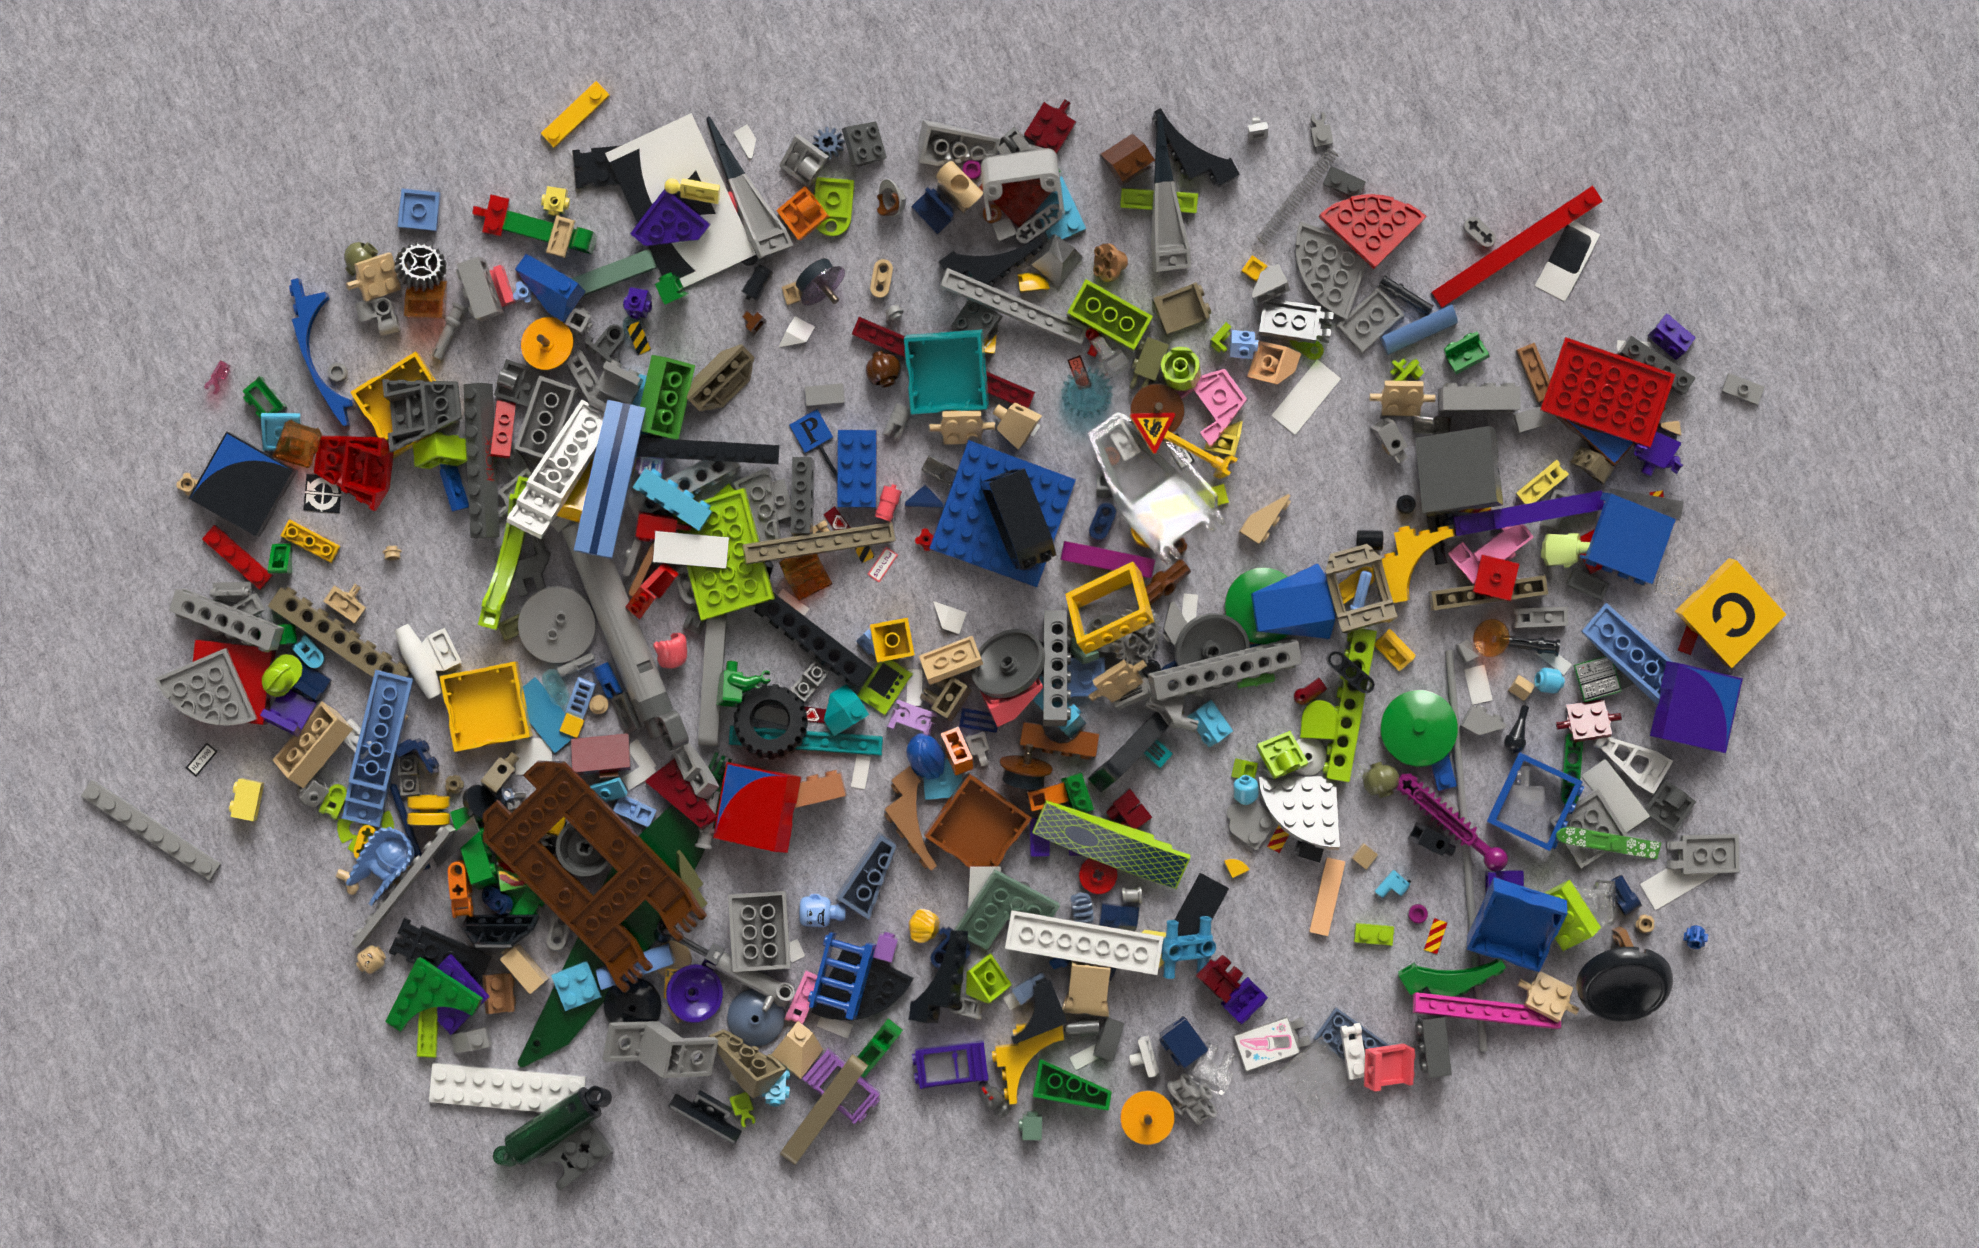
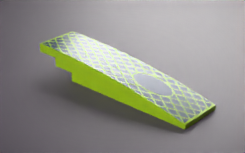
(1112, 844)

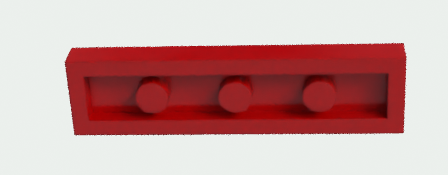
(237, 557)

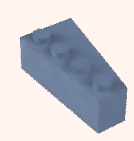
(867, 877)

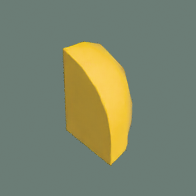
(1032, 282)

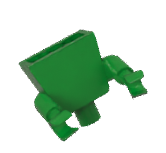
(733, 684)

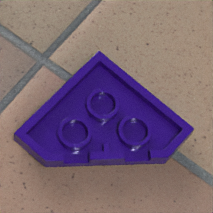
(669, 222)
(450, 1017)

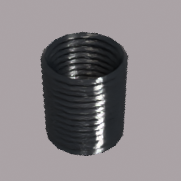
(1370, 537)

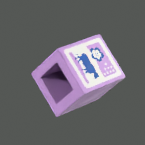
(650, 463)

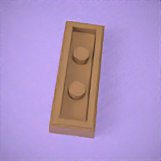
(1534, 370)
(642, 570)

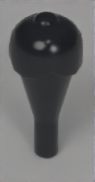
(1516, 740)

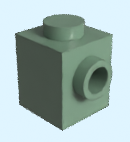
(1031, 1126)

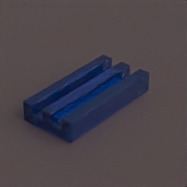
(963, 717)

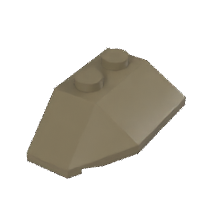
(721, 379)

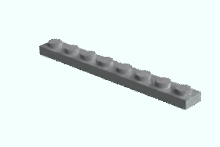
(1013, 307)
(150, 829)
(398, 891)

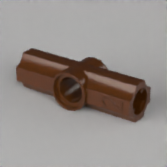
(1165, 582)

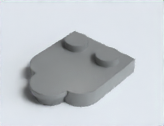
(1250, 823)

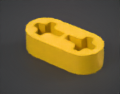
(361, 839)

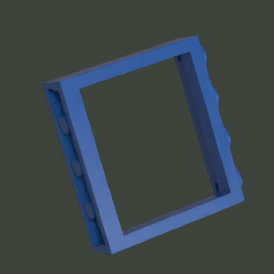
(1569, 807)

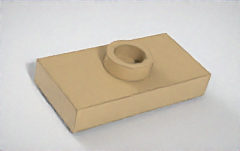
(560, 236)

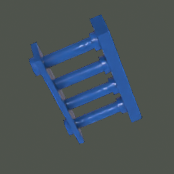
(861, 971)

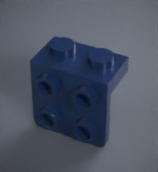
(422, 748)

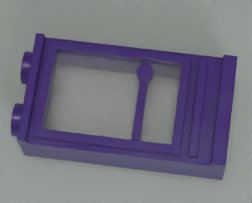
(950, 1064)

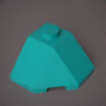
(843, 710)

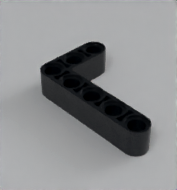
(1128, 753)

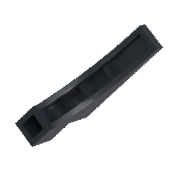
(1195, 160)
(990, 267)
(946, 985)

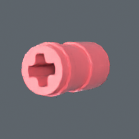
(888, 501)

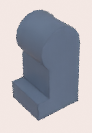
(1024, 990)

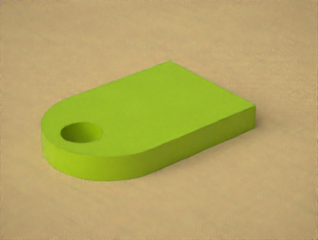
(837, 200)

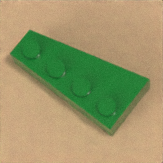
(476, 854)
(1062, 1086)

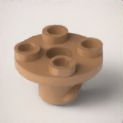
(1109, 262)

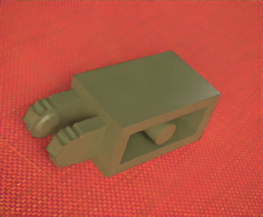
(1149, 361)

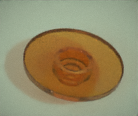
(1483, 638)

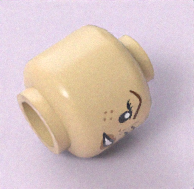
(370, 959)

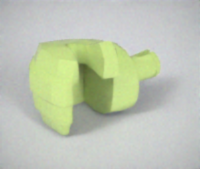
(1562, 549)

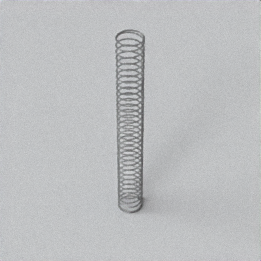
(1290, 198)

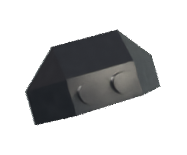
(498, 930)

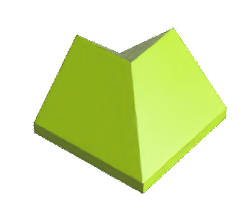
(986, 980)

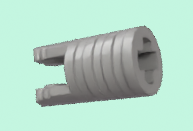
(899, 416)

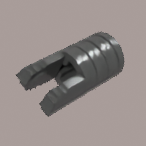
(1084, 1028)

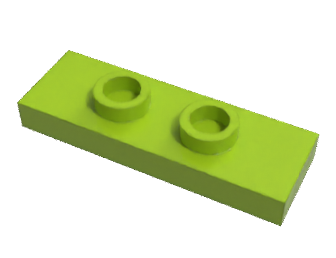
(427, 1033)

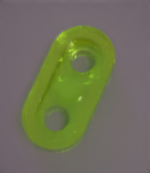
(1305, 349)

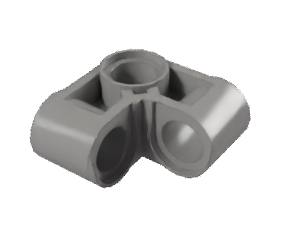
(387, 321)

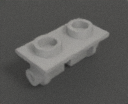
(230, 591)

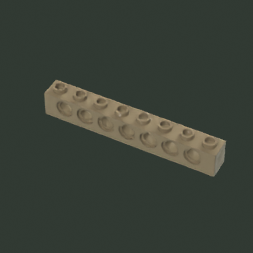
(280, 604)

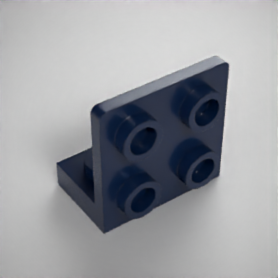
(933, 211)

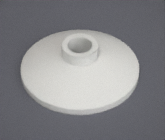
(1318, 754)

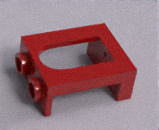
(657, 583)

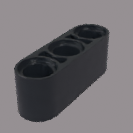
(1359, 673)

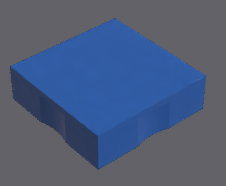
(1516, 924)

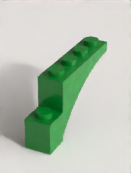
(1448, 981)

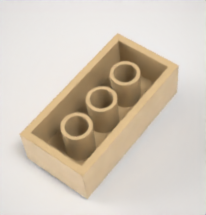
(316, 743)

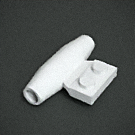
(427, 657)

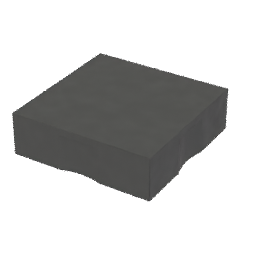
(1459, 471)

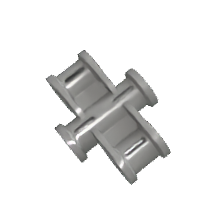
(1192, 1099)

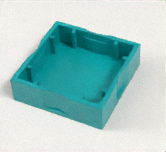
(946, 371)

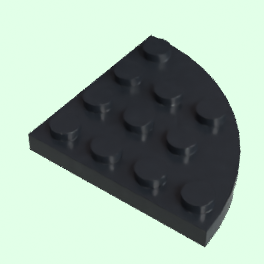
(882, 988)

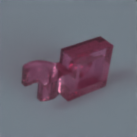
(220, 372)

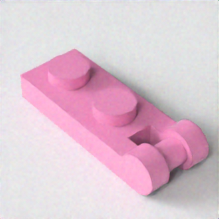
(800, 999)

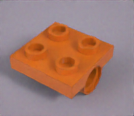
(802, 213)

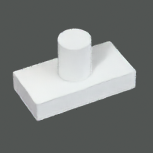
(1145, 1057)

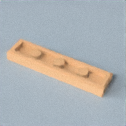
(1327, 896)

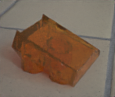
(297, 444)

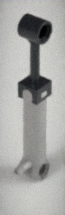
(717, 959)

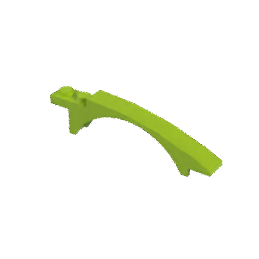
(505, 568)

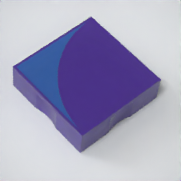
(1696, 707)

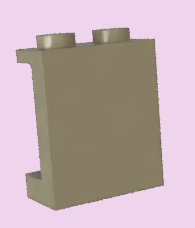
(1182, 308)

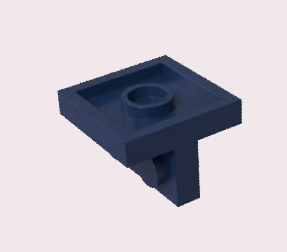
(311, 683)

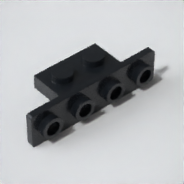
(708, 1113)

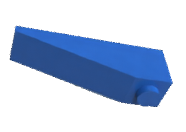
(552, 288)

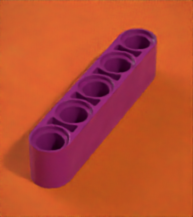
(1105, 558)

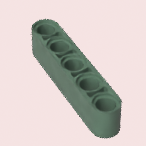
(616, 272)

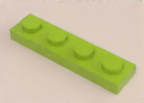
(1143, 199)

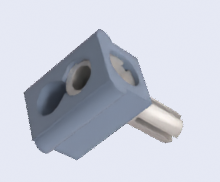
(506, 796)

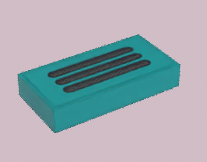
(1158, 753)

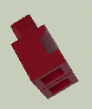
(1124, 804)
(1218, 980)

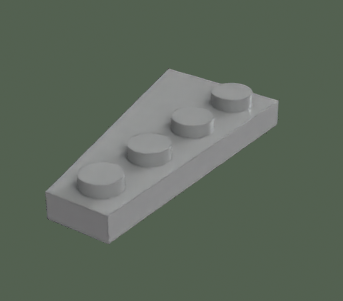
(762, 503)

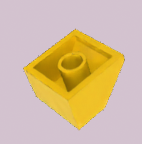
(892, 639)

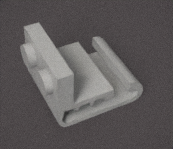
(616, 386)

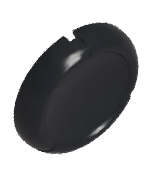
(1624, 984)

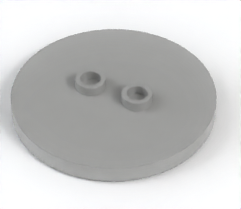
(556, 624)

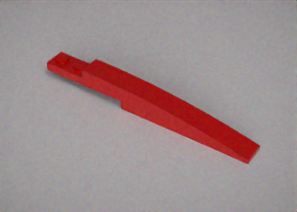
(1517, 246)

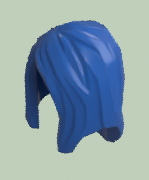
(925, 756)

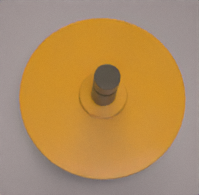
(547, 343)
(1147, 1117)

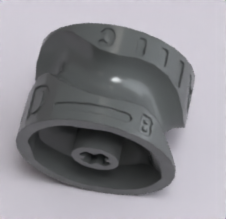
(575, 857)

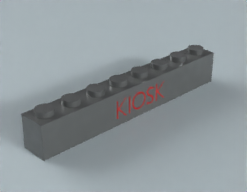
(480, 465)

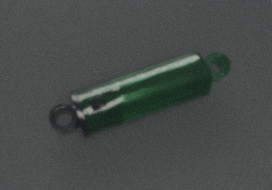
(552, 1126)

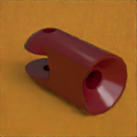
(1310, 691)

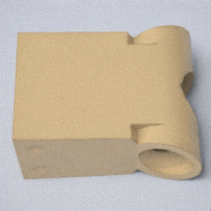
(958, 186)
(1087, 989)

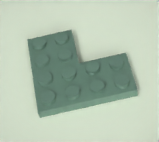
(994, 907)

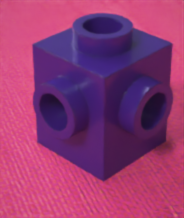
(638, 303)

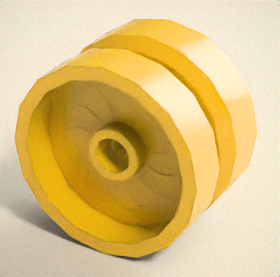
(428, 810)

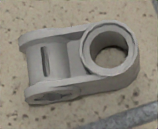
(968, 1006)

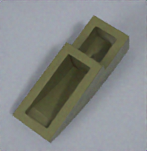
(689, 877)

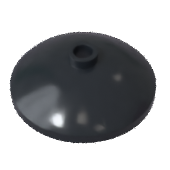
(641, 995)

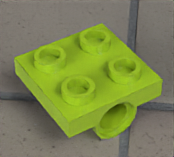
(1282, 755)

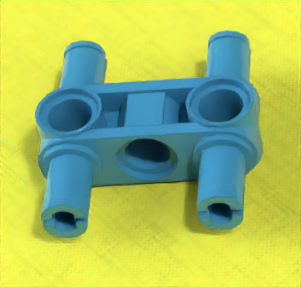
(1187, 947)

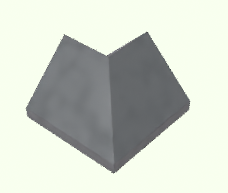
(1057, 260)

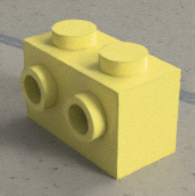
(246, 799)

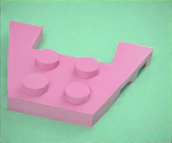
(1220, 398)

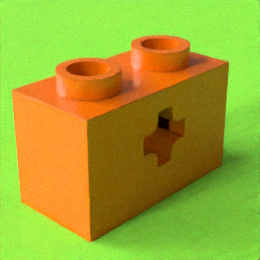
(956, 751)

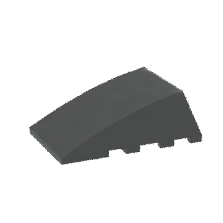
(420, 408)

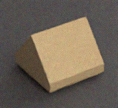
(1521, 687)

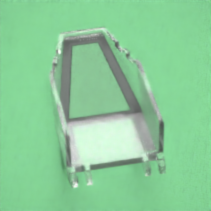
(1156, 491)

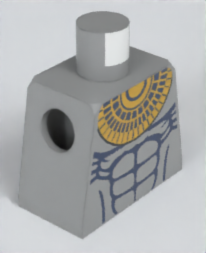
(1386, 432)

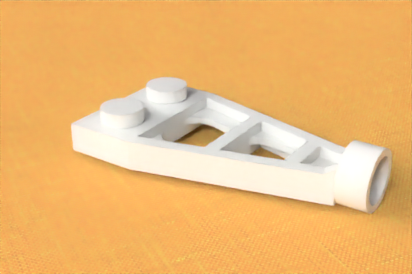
(1653, 772)

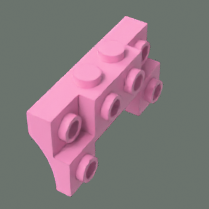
(1501, 546)

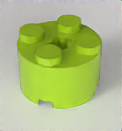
(1181, 379)

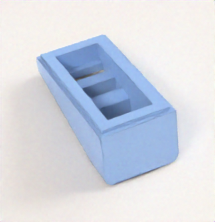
(580, 681)

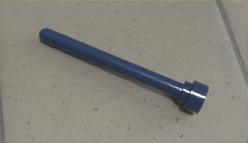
(403, 815)

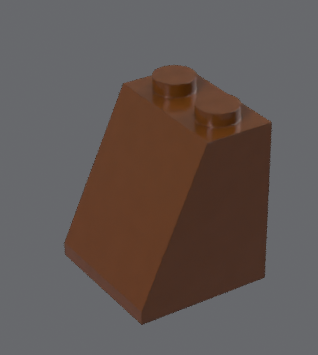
(1128, 159)

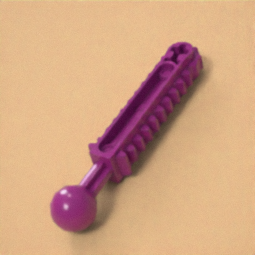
(1494, 858)

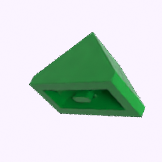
(280, 559)

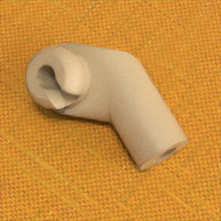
(344, 875)

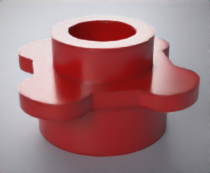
(920, 540)

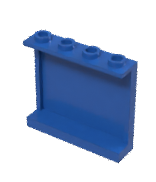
(1629, 539)

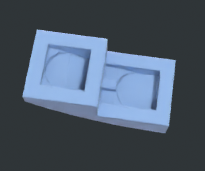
(634, 810)

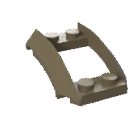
(1367, 615)

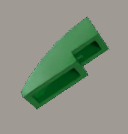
(879, 1045)

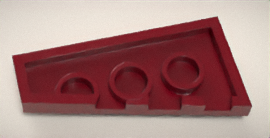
(680, 793)

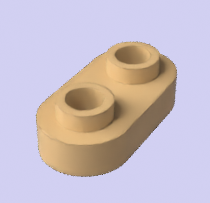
(881, 278)

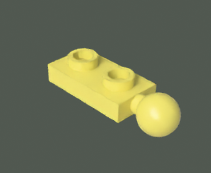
(694, 190)

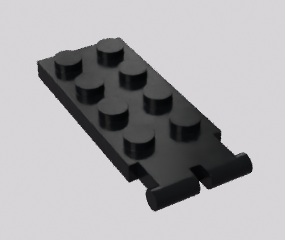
(594, 168)
(436, 947)

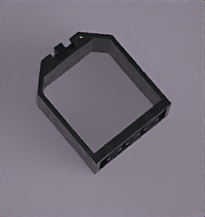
(1019, 518)

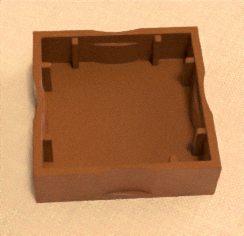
(977, 824)

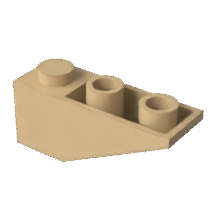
(1259, 522)

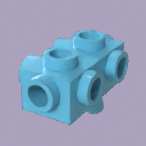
(778, 1092)

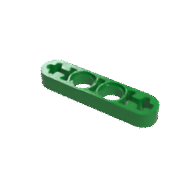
(1567, 767)

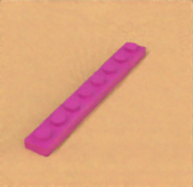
(1480, 1010)

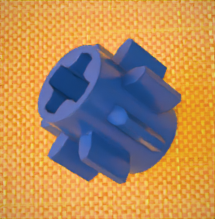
(1695, 937)

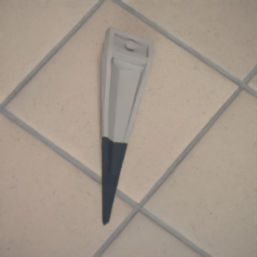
(759, 221)
(1168, 236)

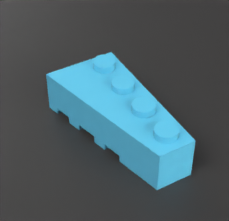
(673, 499)

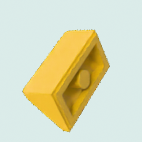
(1394, 650)

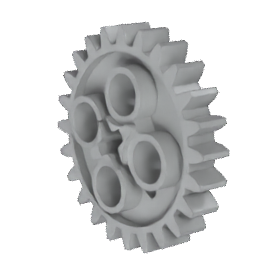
(1131, 646)

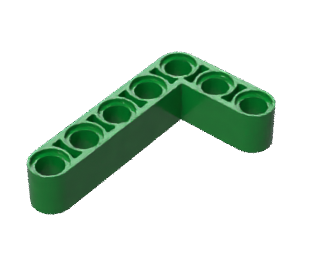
(581, 239)

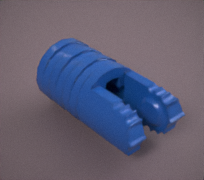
(605, 675)

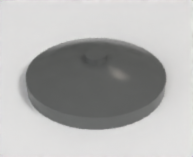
(1210, 637)
(1010, 663)

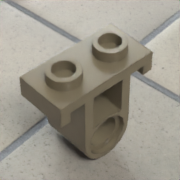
(1593, 464)

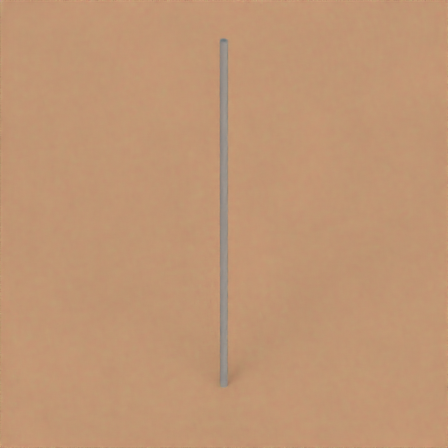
(1465, 848)

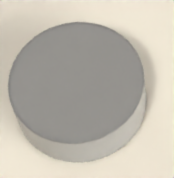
(337, 372)

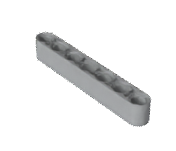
(712, 667)

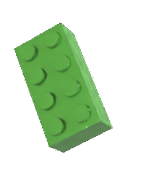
(665, 396)

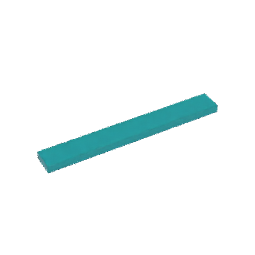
(823, 741)

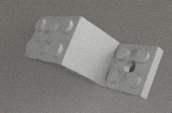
(660, 1049)

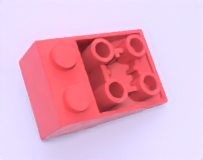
(1007, 709)

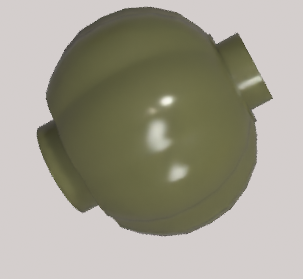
(356, 253)
(1381, 780)

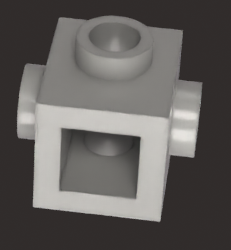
(579, 315)
(313, 792)

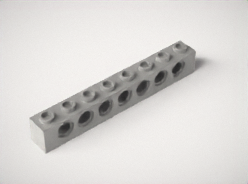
(1160, 679)

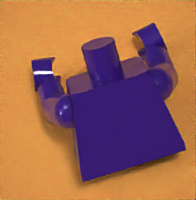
(1659, 454)

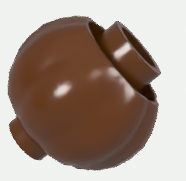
(883, 369)

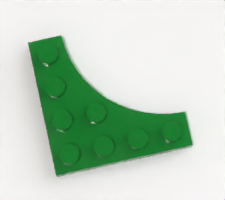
(430, 988)

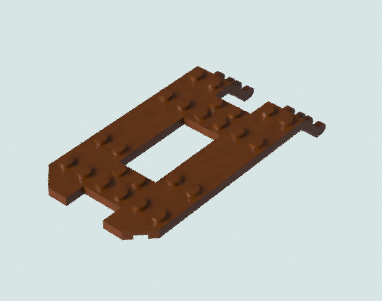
(597, 916)

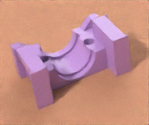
(912, 717)

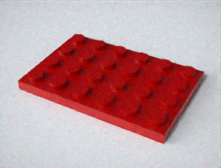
(1607, 392)

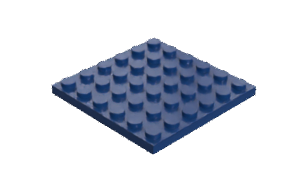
(966, 522)

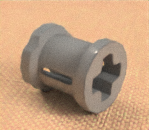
(1131, 895)

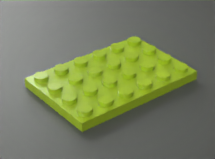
(737, 585)

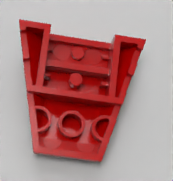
(356, 466)

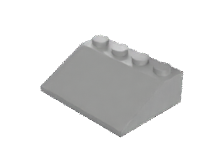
(759, 931)

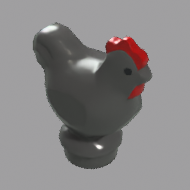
(993, 1099)

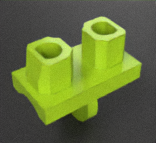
(1412, 369)

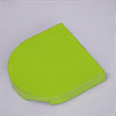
(1320, 721)

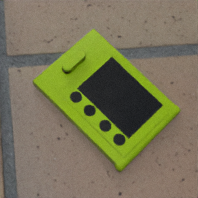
(884, 685)

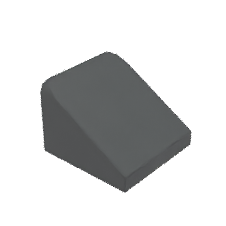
(1007, 138)
(1102, 487)

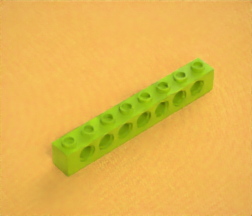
(1343, 771)

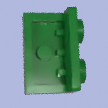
(1465, 352)

